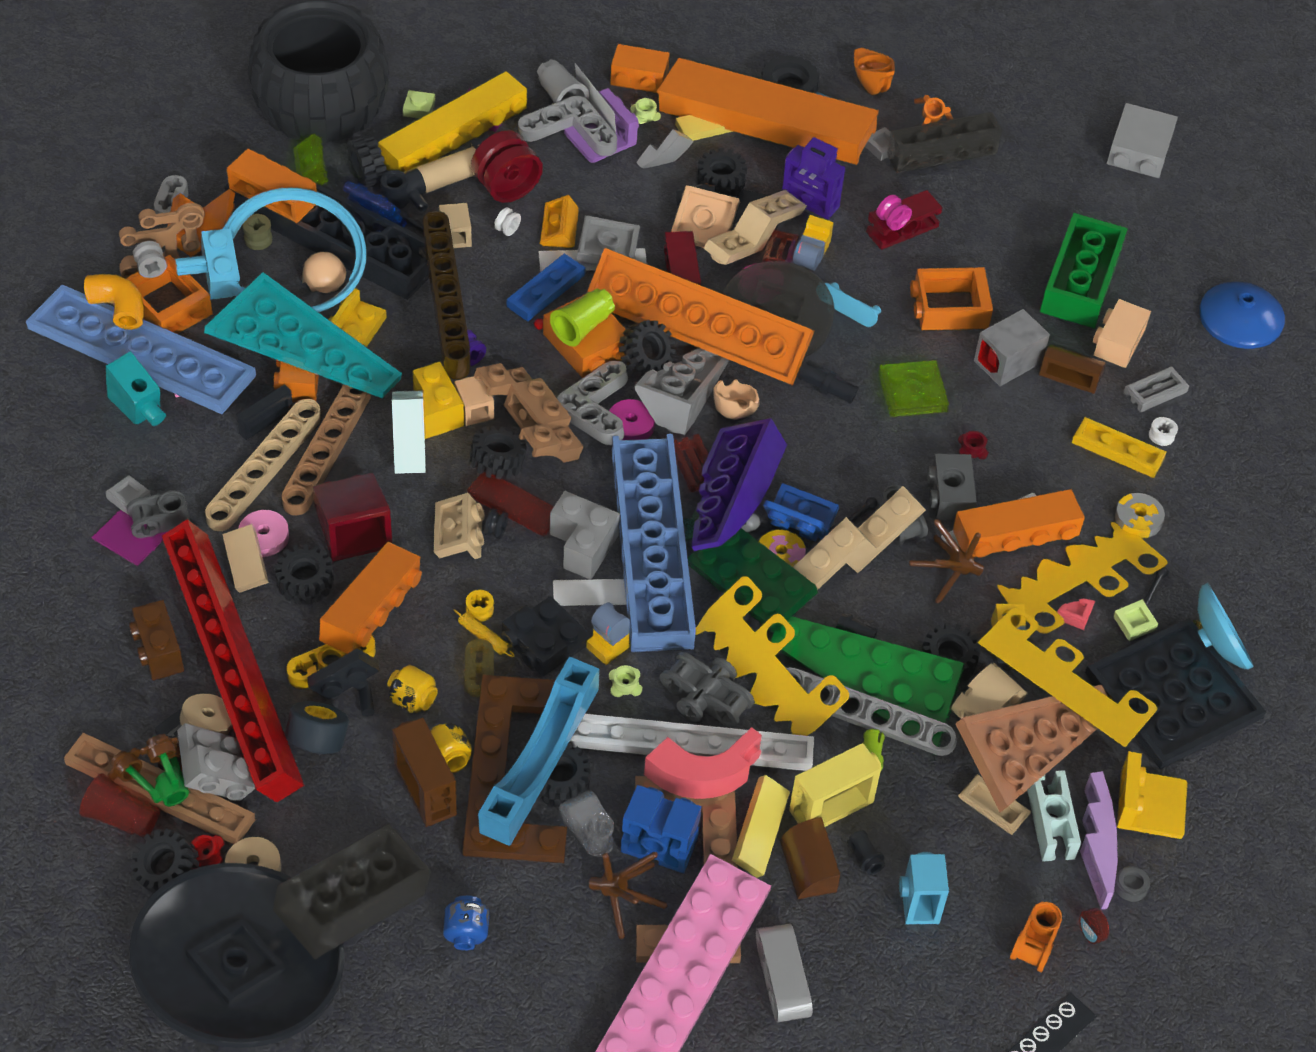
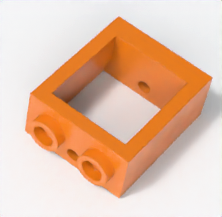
(946, 281)
(181, 314)

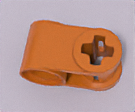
(1035, 940)

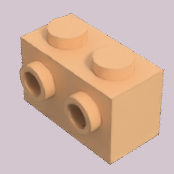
(1121, 332)

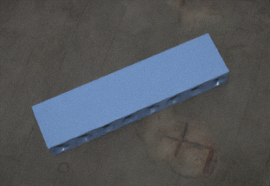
(653, 545)

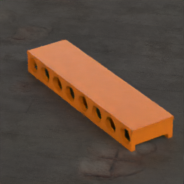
(766, 109)

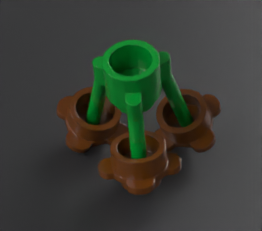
(166, 752)

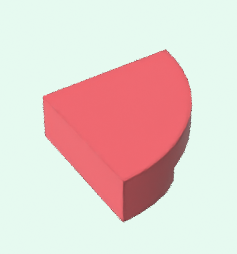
(1077, 612)

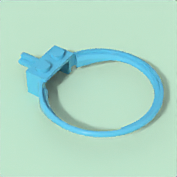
(219, 255)

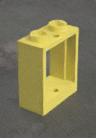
(836, 786)

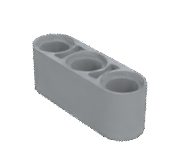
(783, 972)

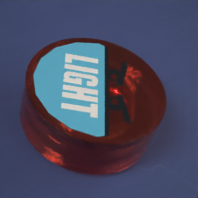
(1094, 925)

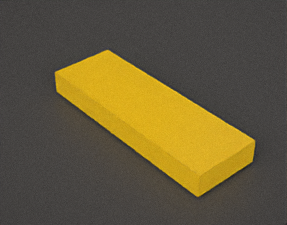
(1119, 447)

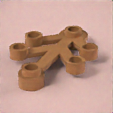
(186, 217)

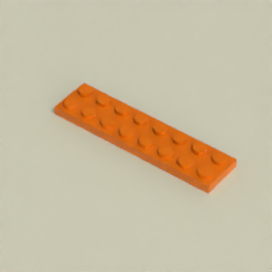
(703, 316)

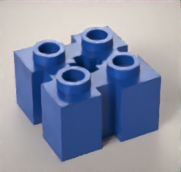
(660, 827)

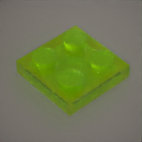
(913, 388)

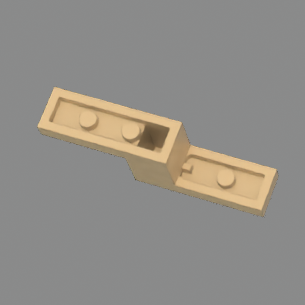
(754, 227)
(860, 544)

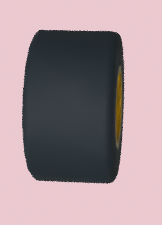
(316, 727)

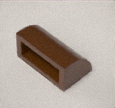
(1072, 368)
(810, 859)

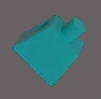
(133, 390)

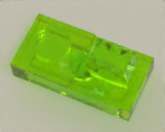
(310, 160)

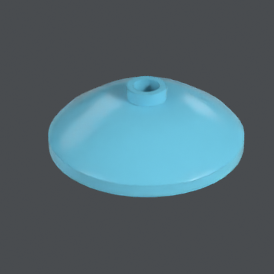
(1219, 630)

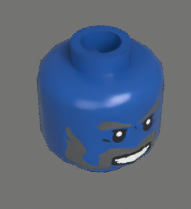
(466, 922)

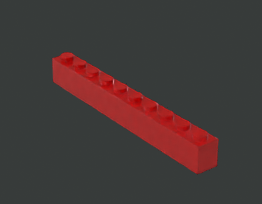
(232, 662)

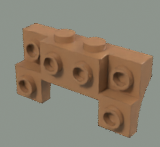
(535, 410)

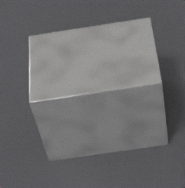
(1011, 347)

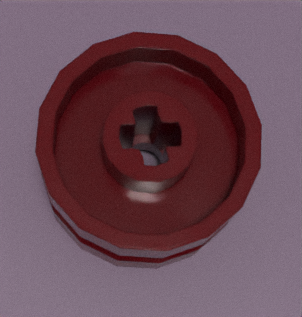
(506, 166)

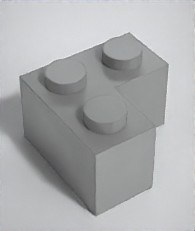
(587, 530)

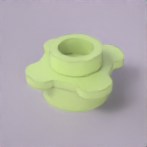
(645, 110)
(625, 674)

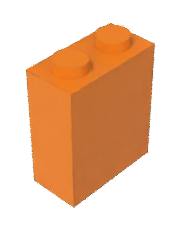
(595, 348)

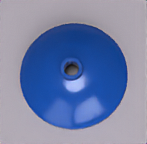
(1242, 315)

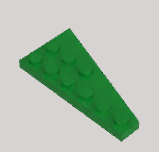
(878, 669)

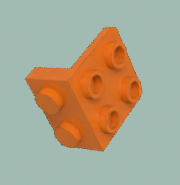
(215, 216)

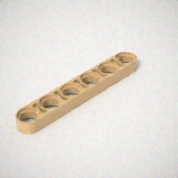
(267, 465)

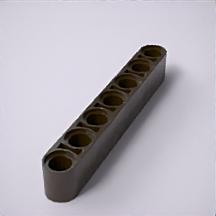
(446, 295)

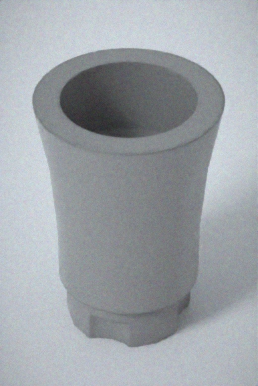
(560, 82)

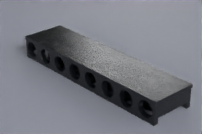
(388, 260)

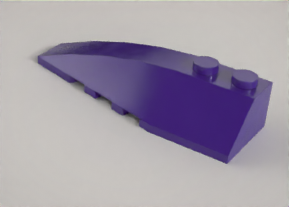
(736, 480)

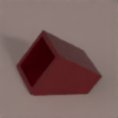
(353, 516)

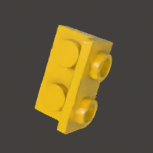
(359, 318)

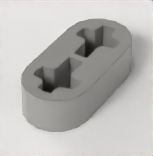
(164, 195)

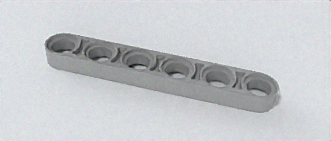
(893, 726)

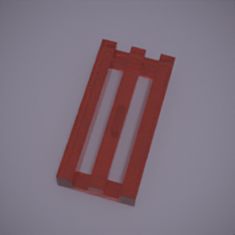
(784, 237)
(688, 445)

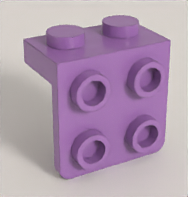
(625, 123)

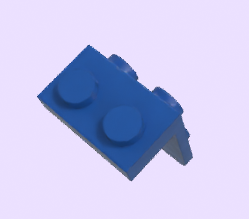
(801, 511)

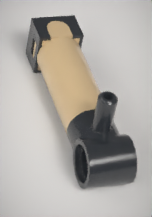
(415, 182)

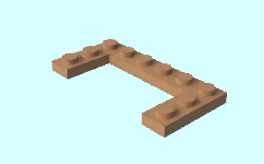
(718, 839)

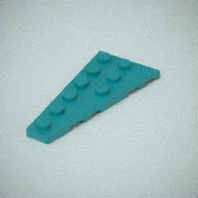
(289, 330)

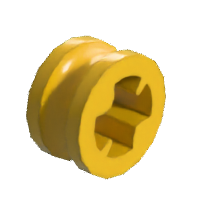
(480, 597)

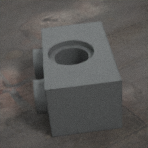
(952, 485)

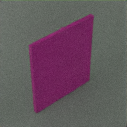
(119, 538)

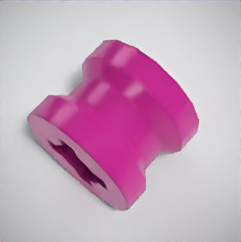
(894, 212)

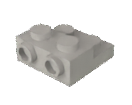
(213, 763)

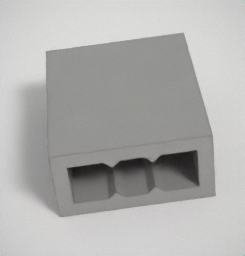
(1142, 140)

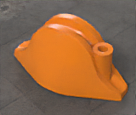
(873, 70)

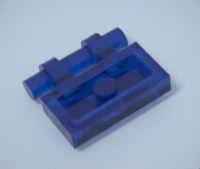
(376, 203)

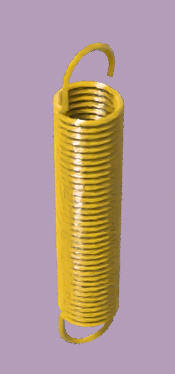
(483, 632)

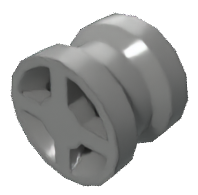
(149, 259)

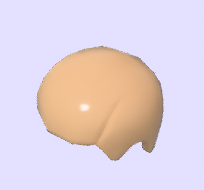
(323, 272)
(735, 400)

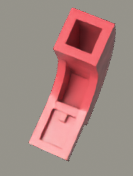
(702, 776)

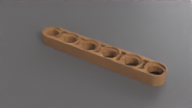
(321, 442)

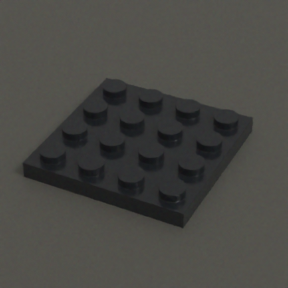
(1191, 686)

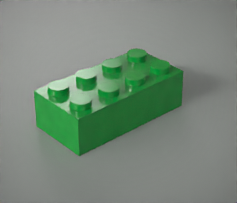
(1083, 270)

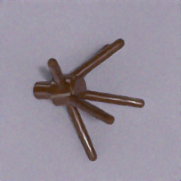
(959, 561)
(616, 886)

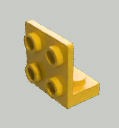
(1150, 801)

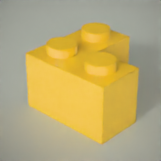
(440, 400)

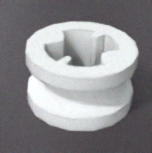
(507, 221)
(1159, 437)

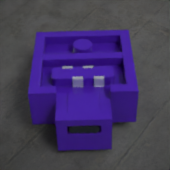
(815, 177)

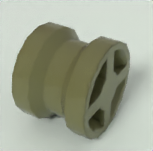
(257, 232)

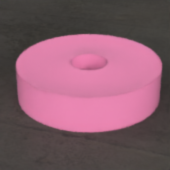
(274, 525)

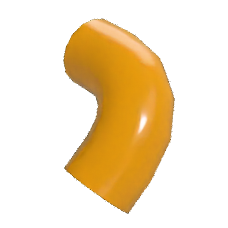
(121, 293)

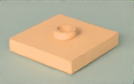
(705, 214)

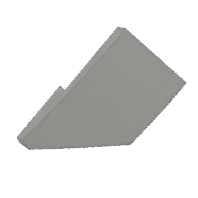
(669, 151)

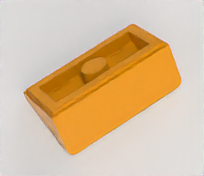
(559, 223)

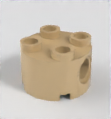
(988, 692)

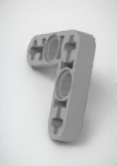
(537, 126)
(608, 379)

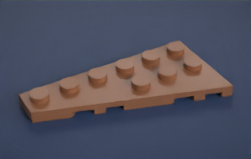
(1022, 743)

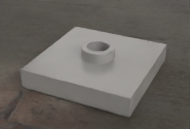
(608, 234)

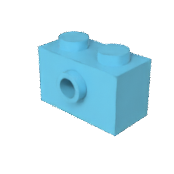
(924, 888)

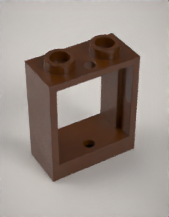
(424, 771)

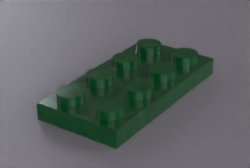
(742, 555)

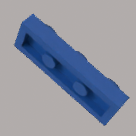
(545, 287)

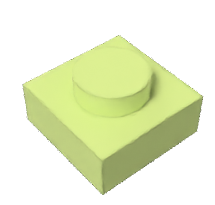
(418, 104)
(1135, 620)

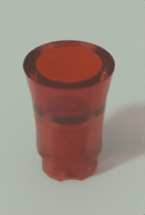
(118, 807)

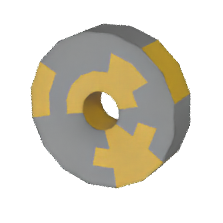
(1144, 505)

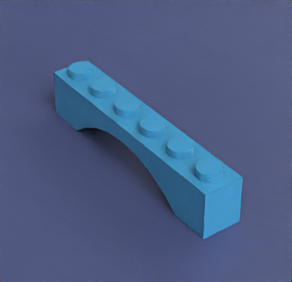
(520, 787)

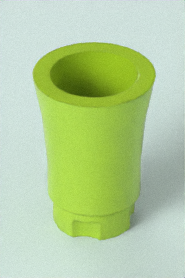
(581, 316)

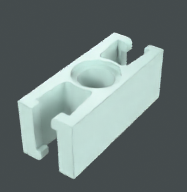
(408, 432)
(1048, 826)

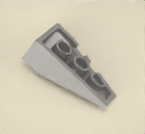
(680, 389)

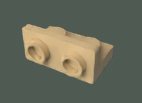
(458, 526)

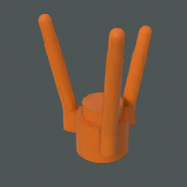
(933, 109)

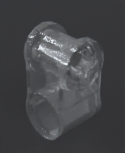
(589, 823)

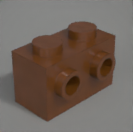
(157, 640)

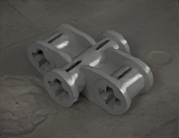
(707, 689)

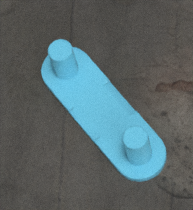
(853, 308)

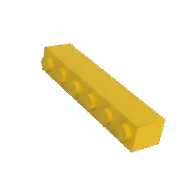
(454, 123)

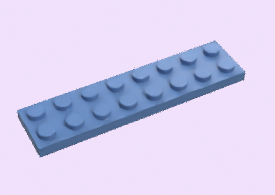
(169, 358)

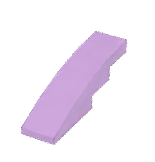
(1100, 842)

